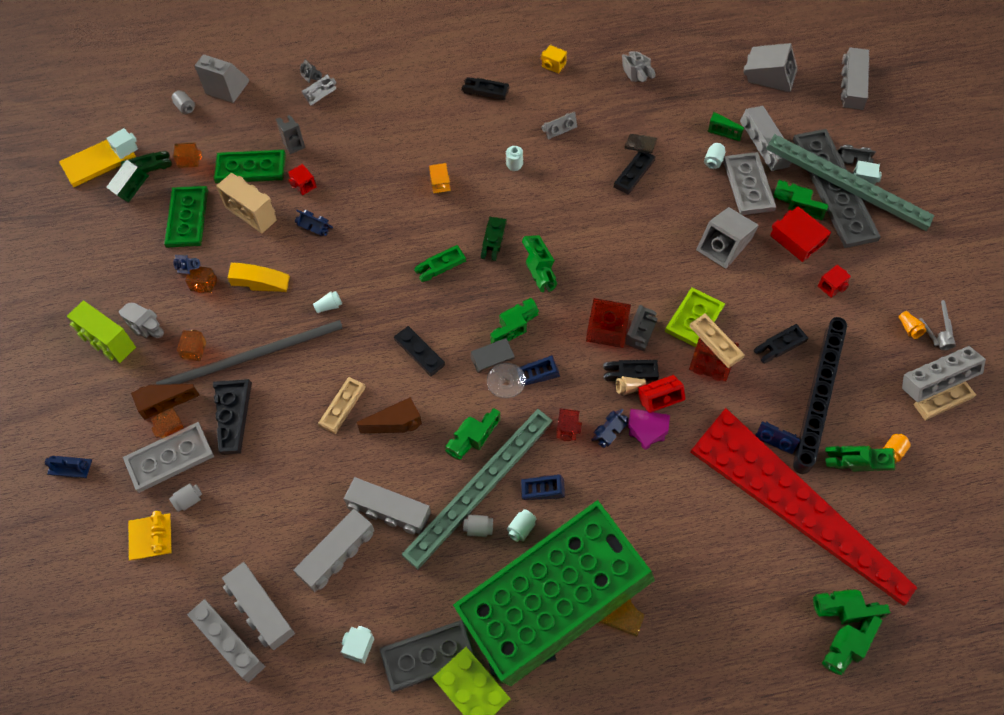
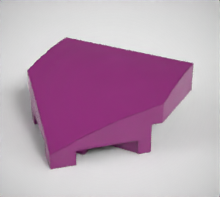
(648, 426)

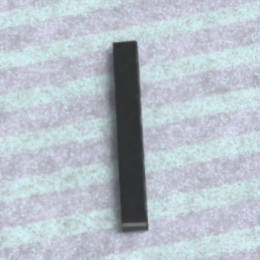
(819, 401)

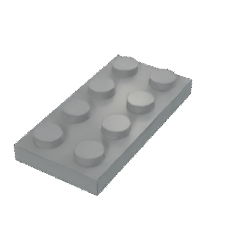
(749, 183)
(168, 457)

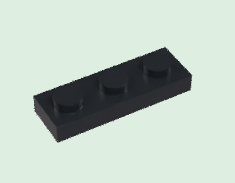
(634, 172)
(419, 351)

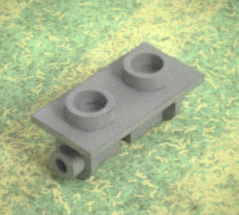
(319, 89)
(560, 125)

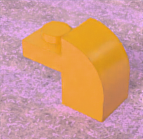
(439, 178)

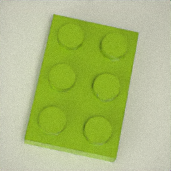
(693, 306)
(471, 685)

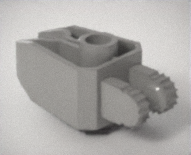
(637, 66)
(141, 320)

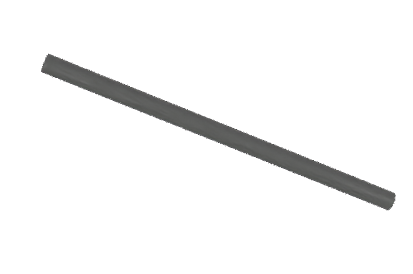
(252, 354)

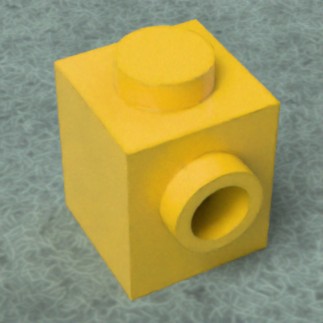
(554, 59)

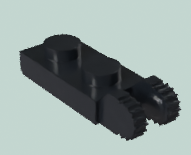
(485, 88)
(782, 343)
(632, 368)

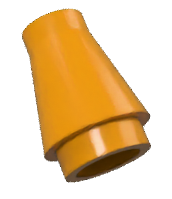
(912, 325)

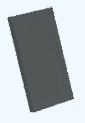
(423, 655)

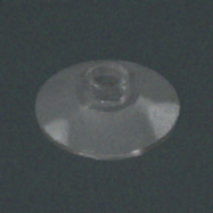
(506, 373)

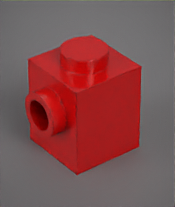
(301, 179)
(834, 281)

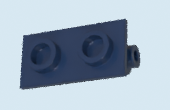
(319, 224)
(184, 264)
(615, 422)
(780, 439)
(68, 466)

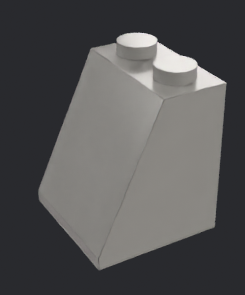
(772, 66)
(220, 78)
(726, 237)

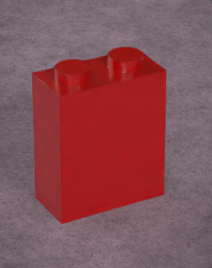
(800, 233)

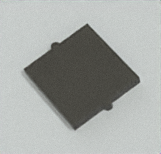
(640, 143)

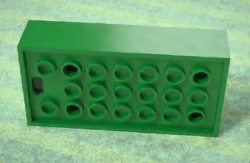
(553, 593)

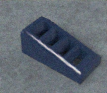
(547, 375)
(551, 494)

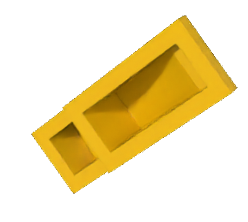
(257, 277)

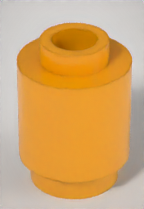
(900, 444)

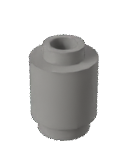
(183, 102)
(186, 497)
(478, 526)

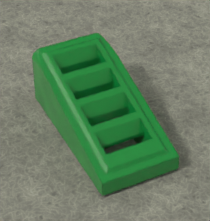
(720, 126)

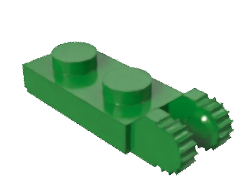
(440, 263)

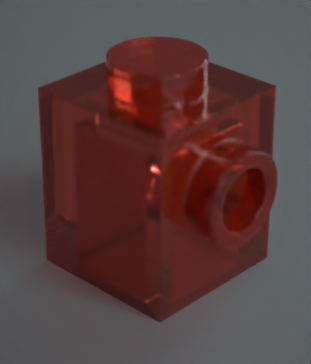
(568, 425)

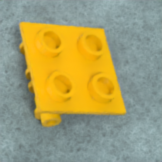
(150, 536)

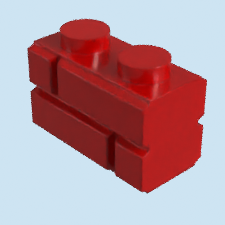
(661, 393)

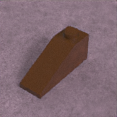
(159, 398)
(394, 419)

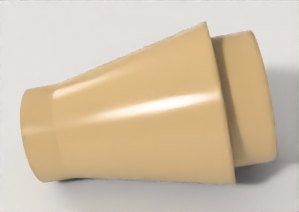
(628, 385)

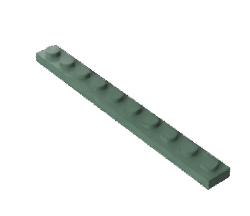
(850, 182)
(476, 489)

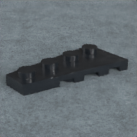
(232, 407)

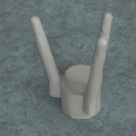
(945, 338)

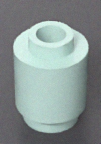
(715, 156)
(514, 158)
(521, 525)

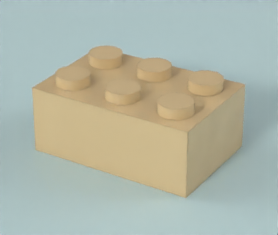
(247, 202)

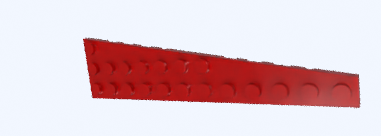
(761, 474)

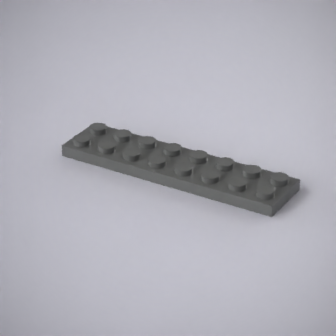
(844, 208)

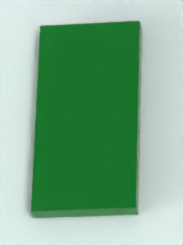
(251, 165)
(186, 216)

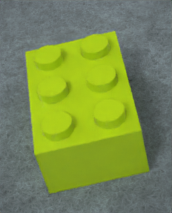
(101, 332)

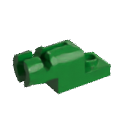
(800, 197)
(540, 263)
(515, 321)
(472, 434)
(861, 458)
(848, 606)
(850, 645)

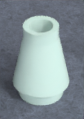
(328, 302)

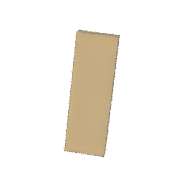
(717, 340)
(944, 400)
(341, 405)

